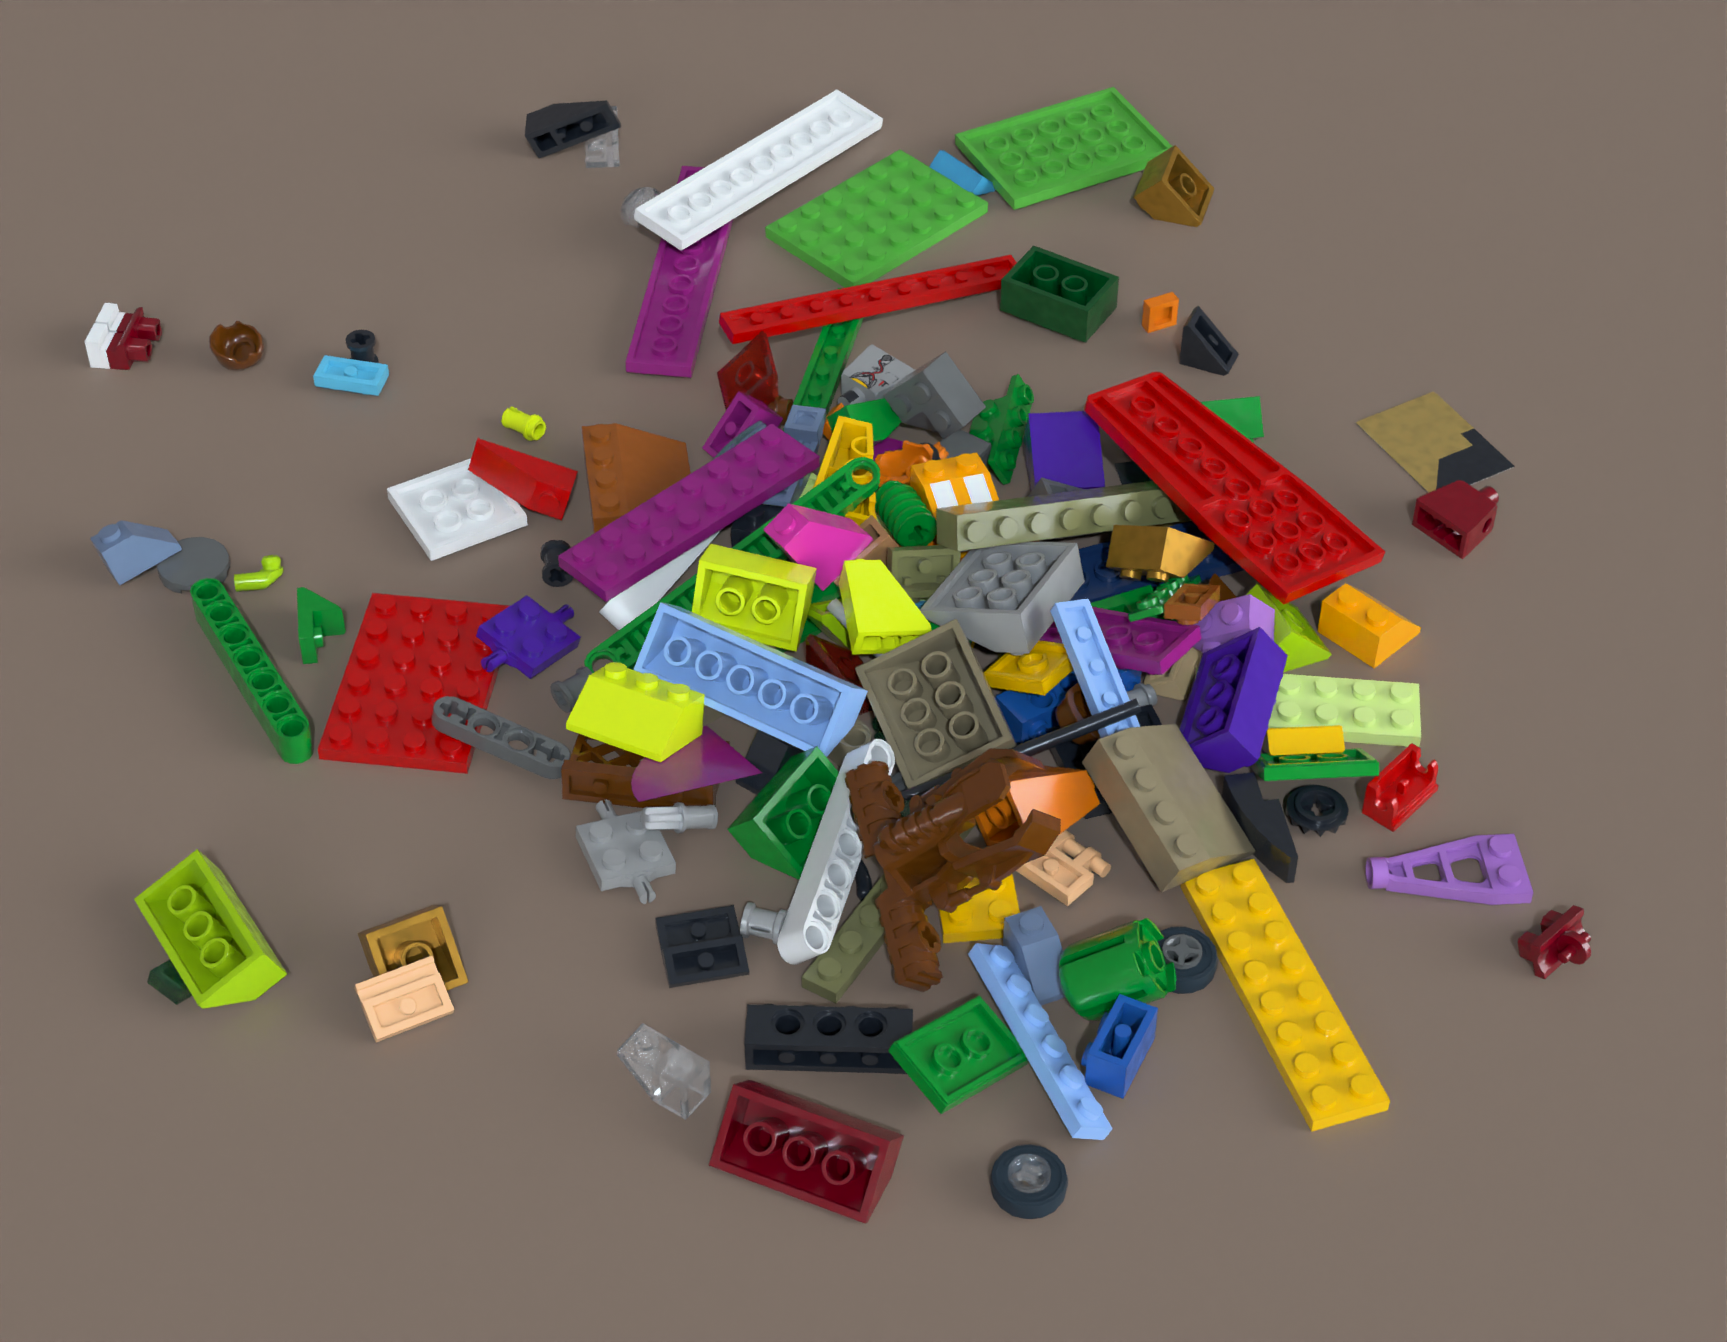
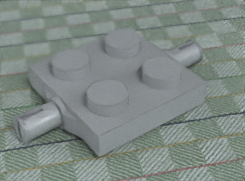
(624, 852)

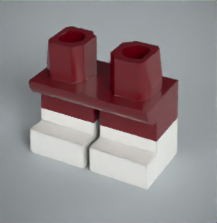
(121, 338)

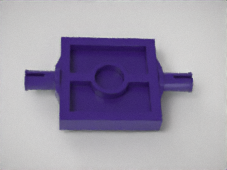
(527, 637)

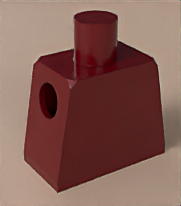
(1457, 516)

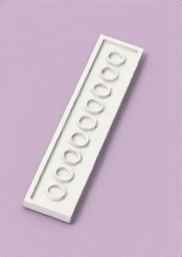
(757, 170)

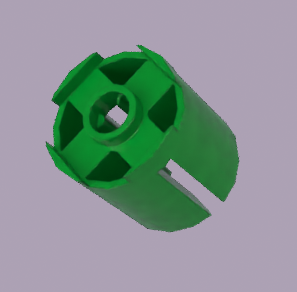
(1115, 963)

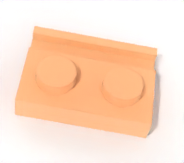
(404, 999)

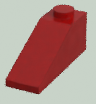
(524, 478)

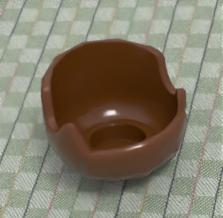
(236, 345)

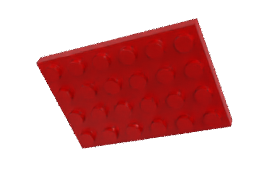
(398, 668)

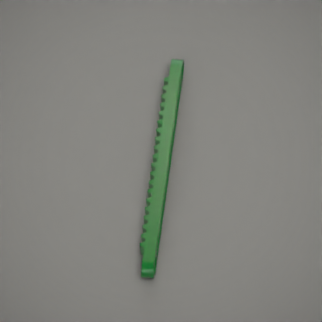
(834, 495)

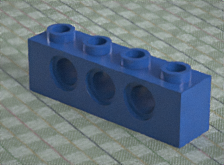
(1032, 714)

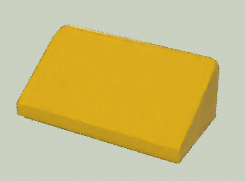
(1304, 740)

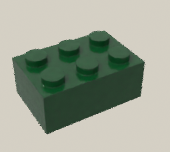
(1059, 293)

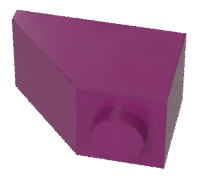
(738, 417)

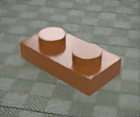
(1191, 603)

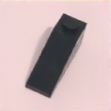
(568, 124)

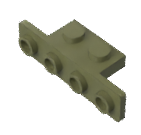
(921, 568)

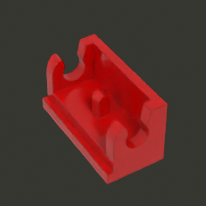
(1400, 789)

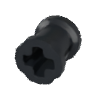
(361, 345)
(551, 572)

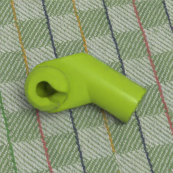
(263, 578)

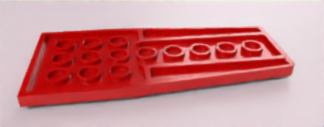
(1233, 488)

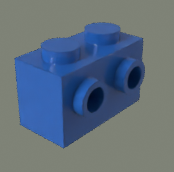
(1120, 1046)

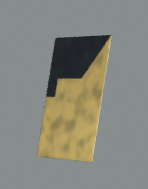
(1434, 443)

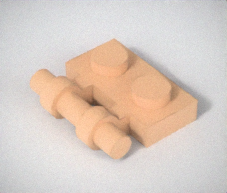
(1060, 874)

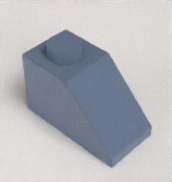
(133, 548)
(1036, 952)

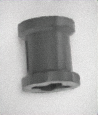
(568, 691)

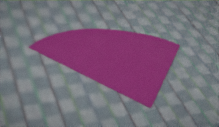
(696, 765)

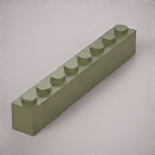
(1054, 515)

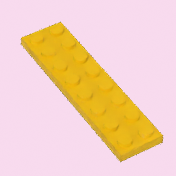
(1285, 996)

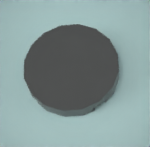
(196, 561)

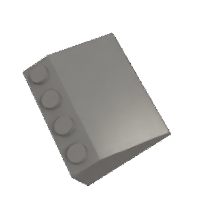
(1007, 593)

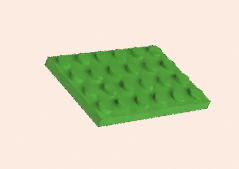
(1062, 147)
(876, 220)

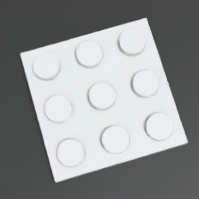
(454, 510)

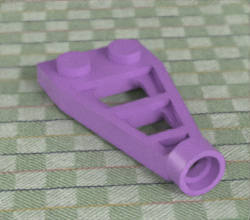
(1498, 858)

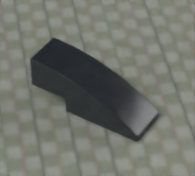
(1262, 824)

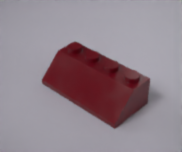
(805, 1150)

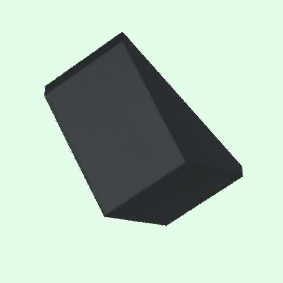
(1205, 345)
(768, 756)

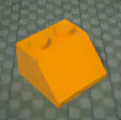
(1364, 625)

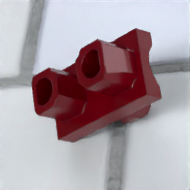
(1559, 942)

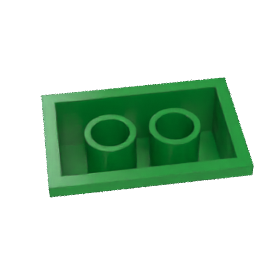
(787, 813)

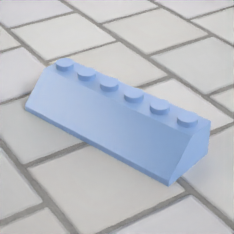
(750, 680)

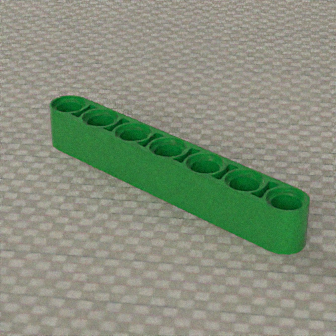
(252, 671)

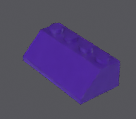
(1233, 701)

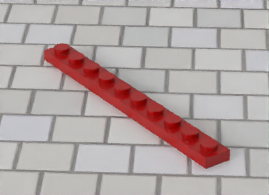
(865, 299)

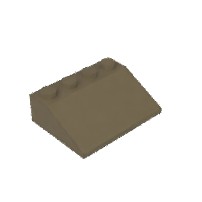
(934, 704)
(1166, 803)

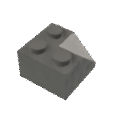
(935, 397)

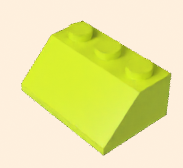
(754, 595)
(637, 712)

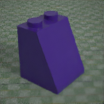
(1063, 449)

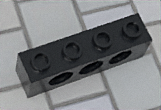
(824, 1038)

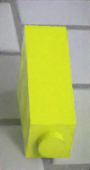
(877, 608)

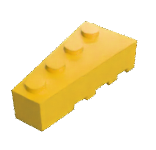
(849, 441)

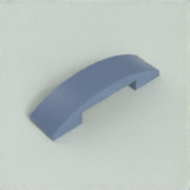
(806, 427)

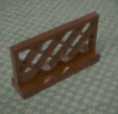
(613, 779)

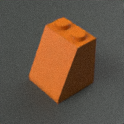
(1053, 790)

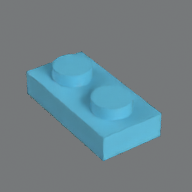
(351, 375)

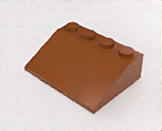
(628, 468)

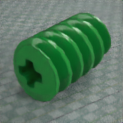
(905, 514)

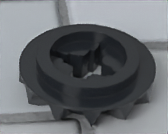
(1330, 804)

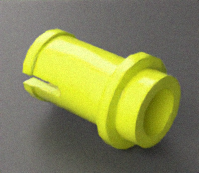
(529, 425)

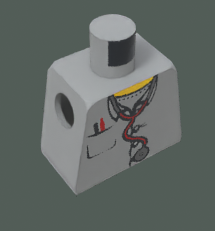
(871, 376)

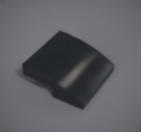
(701, 946)

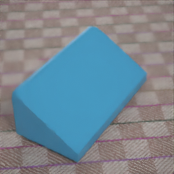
(961, 174)

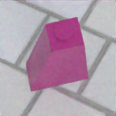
(817, 540)

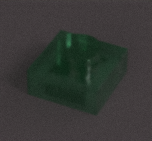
(169, 982)

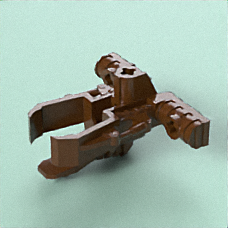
(928, 857)

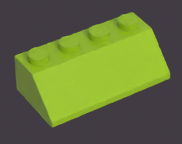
(209, 934)

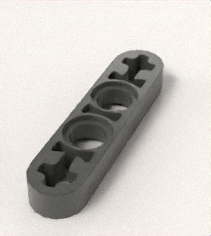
(503, 733)

